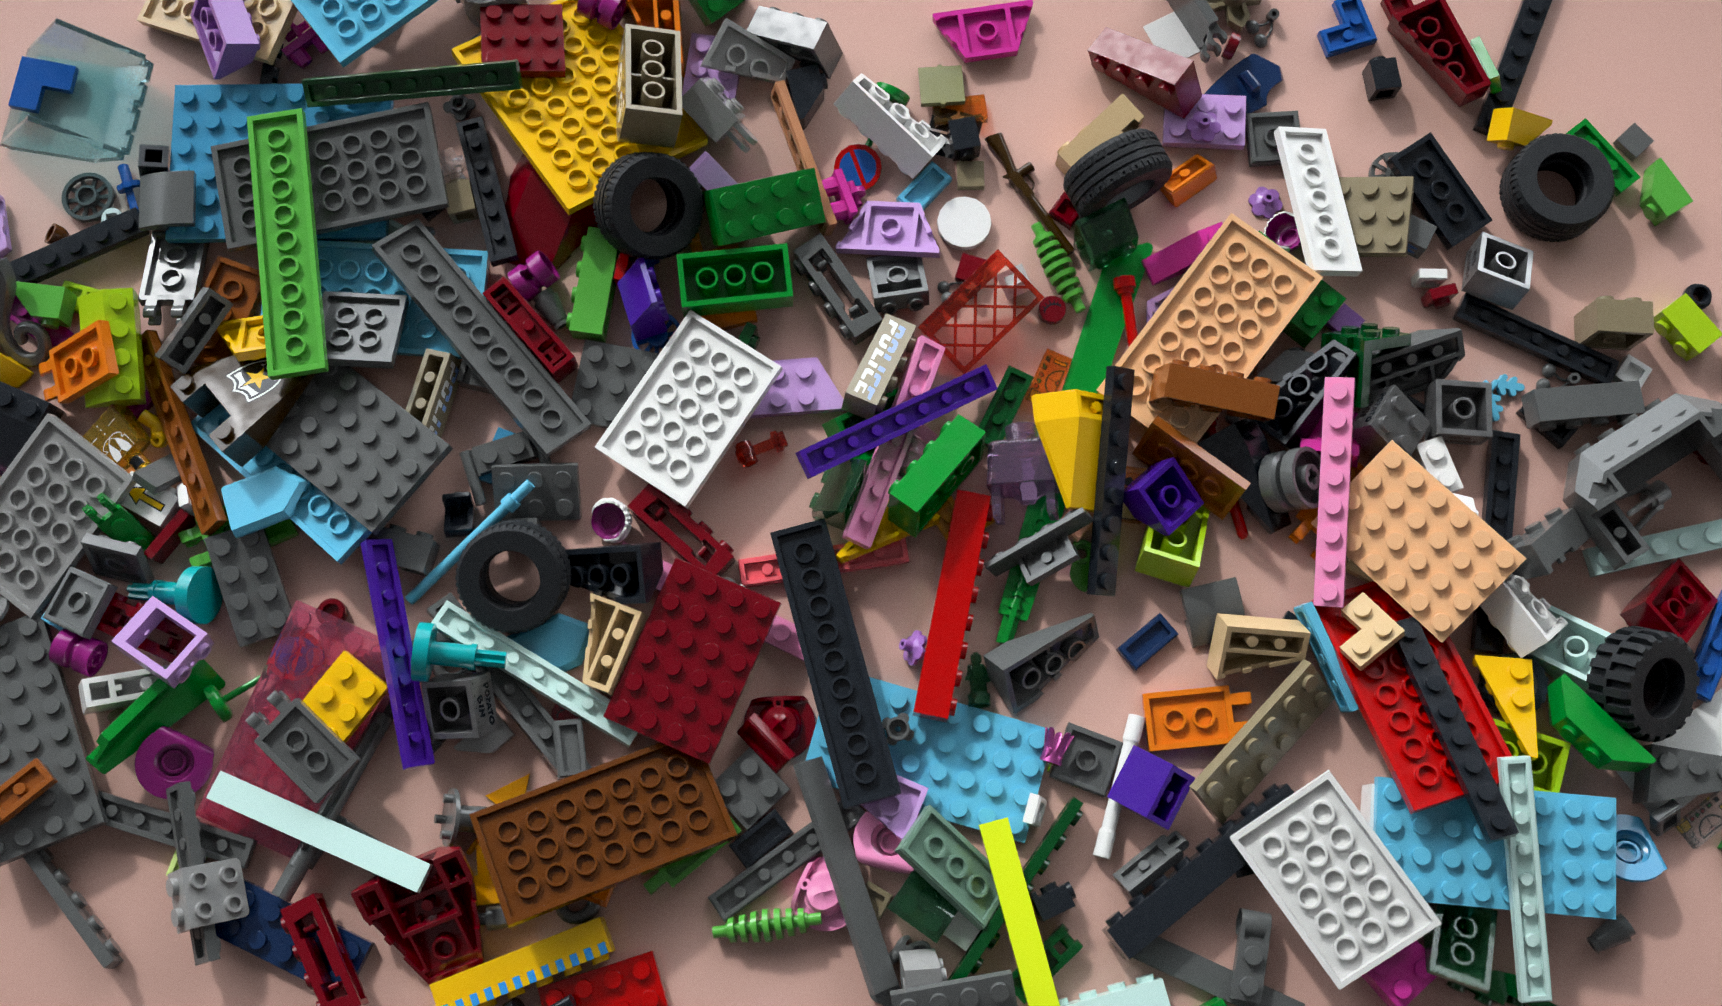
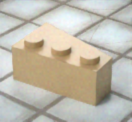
(1114, 120)
(611, 641)
(1254, 642)

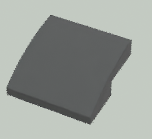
(167, 200)
(1203, 604)

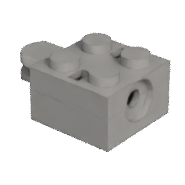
(717, 112)

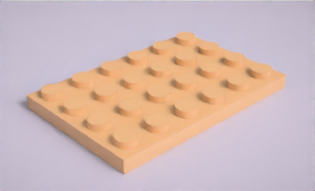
(1423, 542)

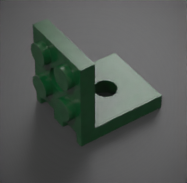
(1363, 342)

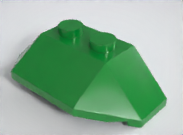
(1592, 729)

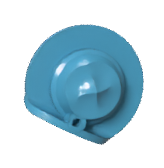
(1635, 851)

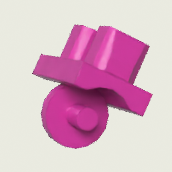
(296, 49)
(846, 195)

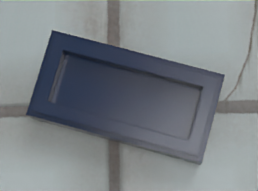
(1147, 641)

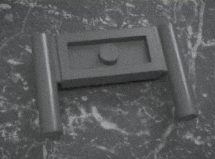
(506, 450)

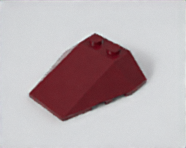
(540, 219)
(431, 928)

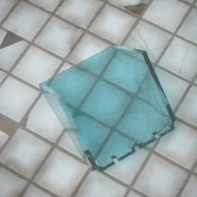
(104, 107)

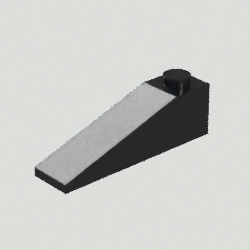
(1302, 395)
(1242, 449)
(618, 571)

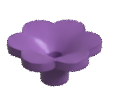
(1201, 130)
(1265, 202)
(913, 647)

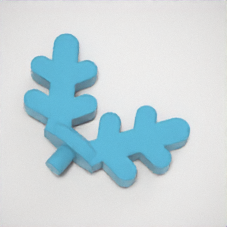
(1502, 386)

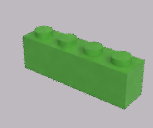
(595, 288)

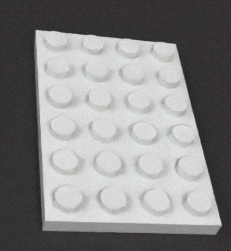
(689, 408)
(1335, 880)

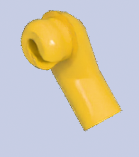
(150, 420)

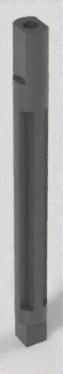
(336, 799)

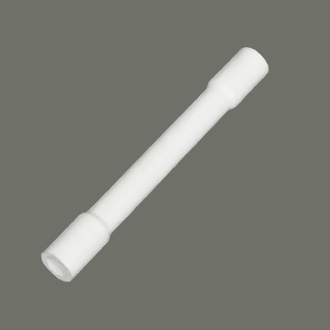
(1107, 832)

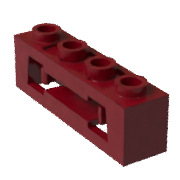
(531, 329)
(648, 502)
(113, 615)
(314, 914)

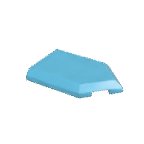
(262, 500)
(557, 641)

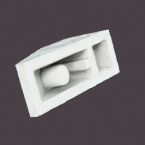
(114, 690)

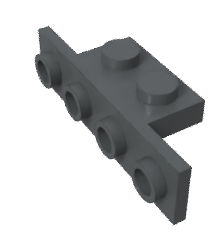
(1044, 551)

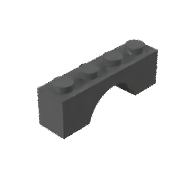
(412, 552)

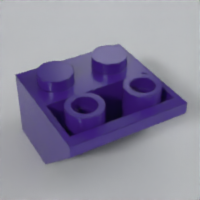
(643, 301)
(1151, 787)

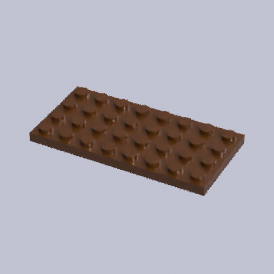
(599, 829)

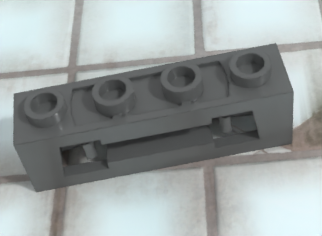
(811, 254)

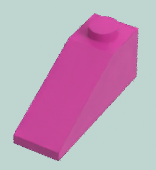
(1179, 256)

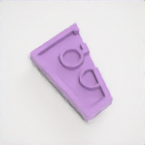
(900, 811)

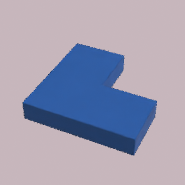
(1351, 33)
(35, 77)

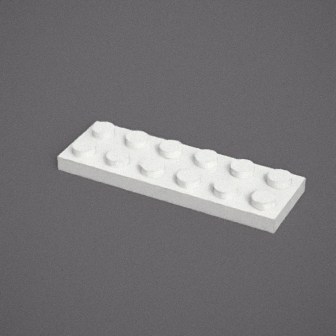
(1317, 201)

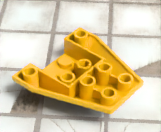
(1070, 436)

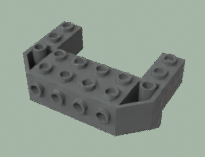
(1632, 457)

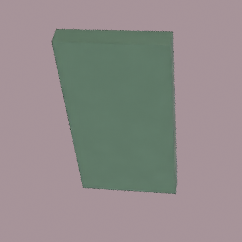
(951, 866)

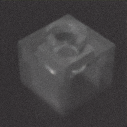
(452, 165)

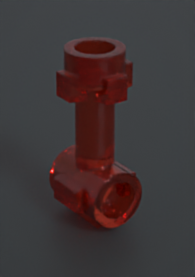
(747, 453)

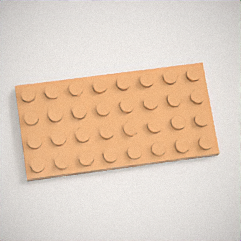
(1218, 316)

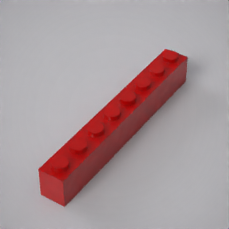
(952, 606)

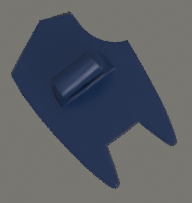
(1249, 78)

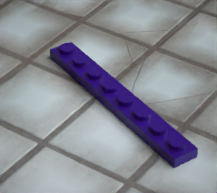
(895, 421)
(396, 653)

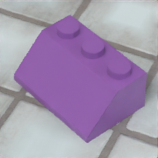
(225, 35)

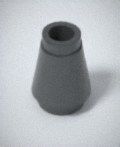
(551, 308)
(1611, 934)

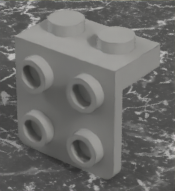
(207, 894)

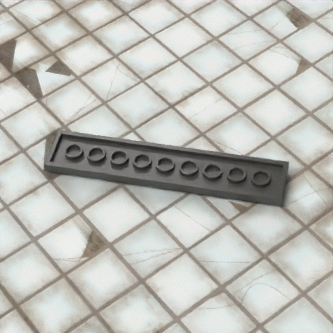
(481, 337)

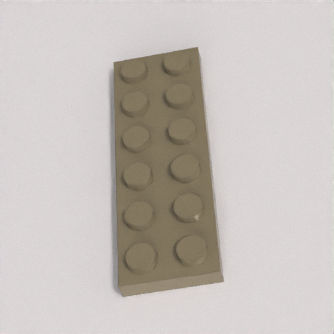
(1262, 741)

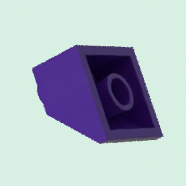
(1162, 497)

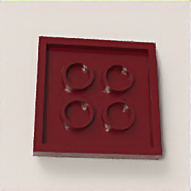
(525, 33)

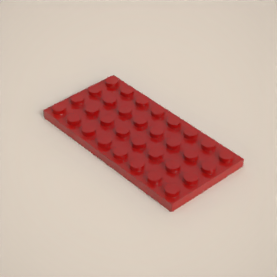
(1397, 714)

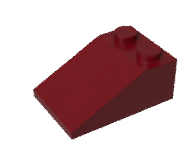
(1671, 602)

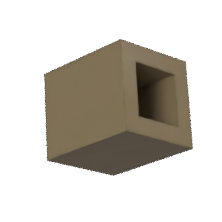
(461, 201)

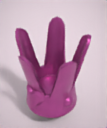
(1055, 747)

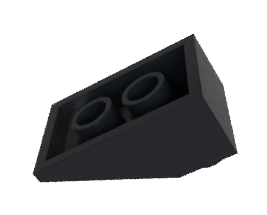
(18, 420)

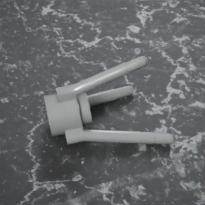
(1652, 497)

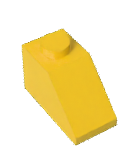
(1515, 127)

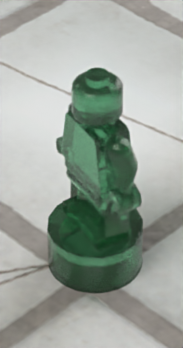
(978, 679)

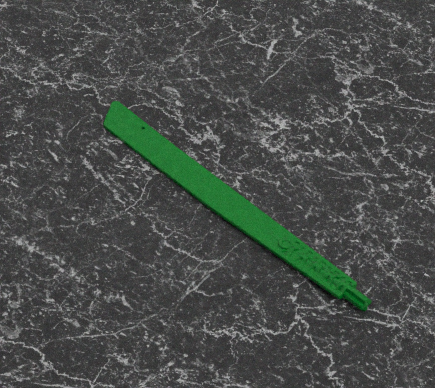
(1086, 373)

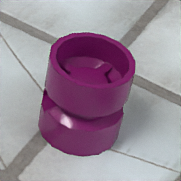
(606, 11)
(539, 268)
(77, 652)

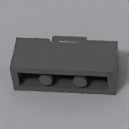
(194, 330)

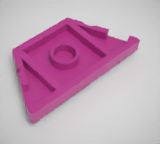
(985, 30)

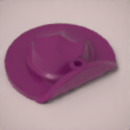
(172, 758)

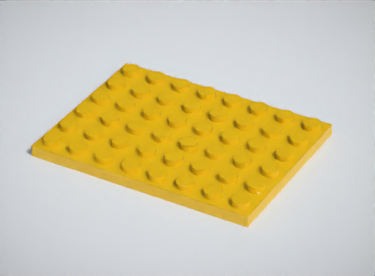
(571, 121)

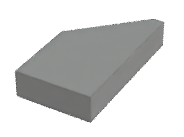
(488, 743)

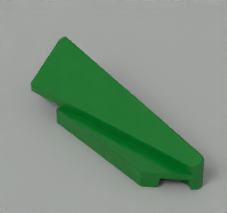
(153, 709)

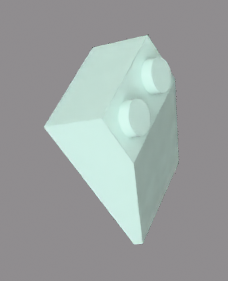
(1570, 649)

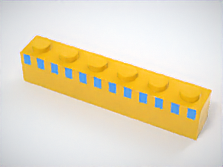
(526, 966)

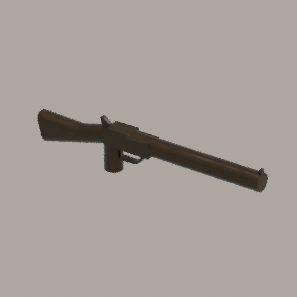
(1015, 178)

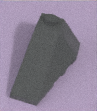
(1031, 661)

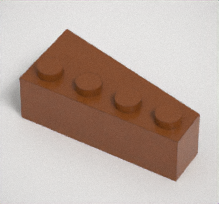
(1215, 390)

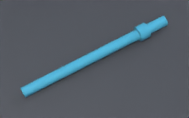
(508, 504)

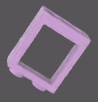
(144, 623)

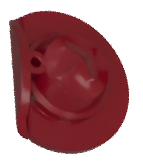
(788, 718)

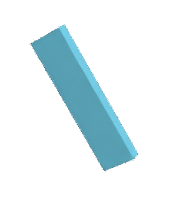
(1326, 656)

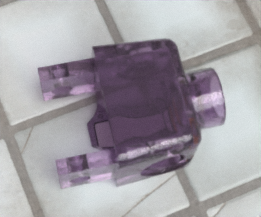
(1020, 471)

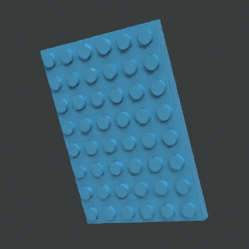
(218, 116)

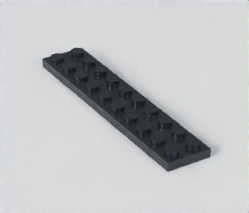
(835, 664)

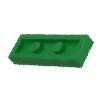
(1622, 171)

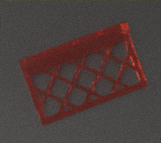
(964, 294)

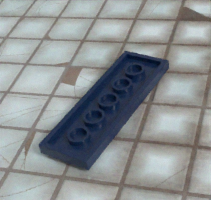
(265, 938)

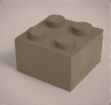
(1614, 323)

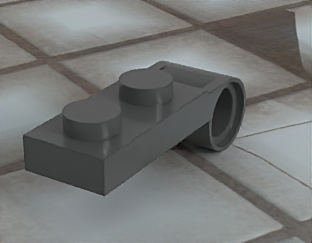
(1250, 955)

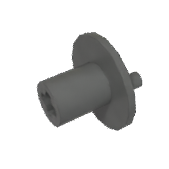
(454, 817)

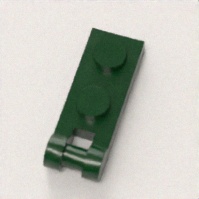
(1054, 959)

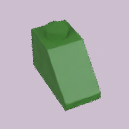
(1662, 193)
(47, 303)

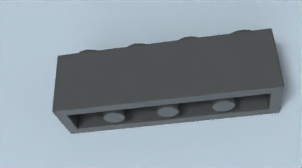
(1582, 405)

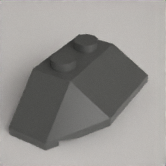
(1415, 366)

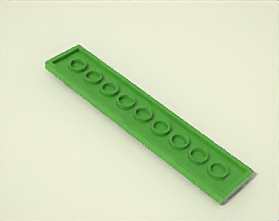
(287, 245)

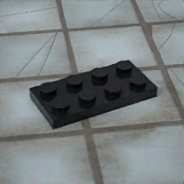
(1440, 191)

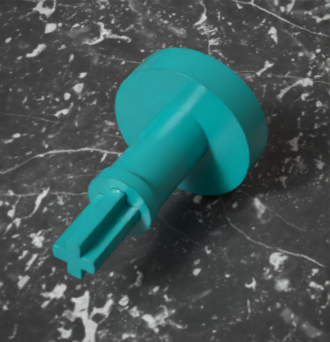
(194, 594)
(429, 652)

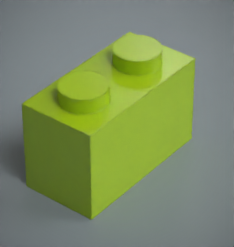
(1686, 327)

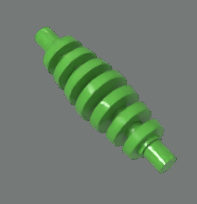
(1058, 267)
(767, 925)

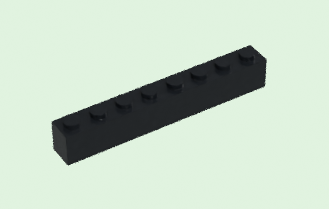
(1188, 884)

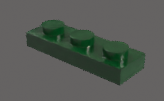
(1005, 404)

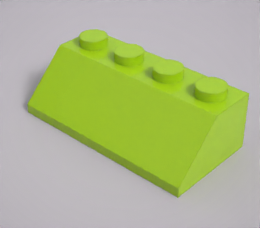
(122, 311)

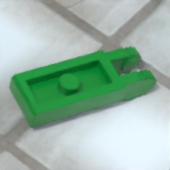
(119, 523)

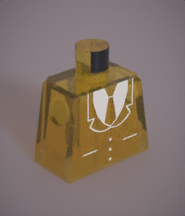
(120, 437)

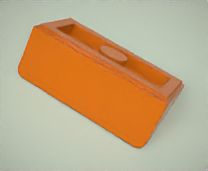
(1189, 179)

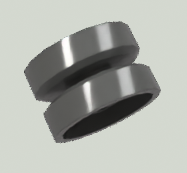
(1290, 479)

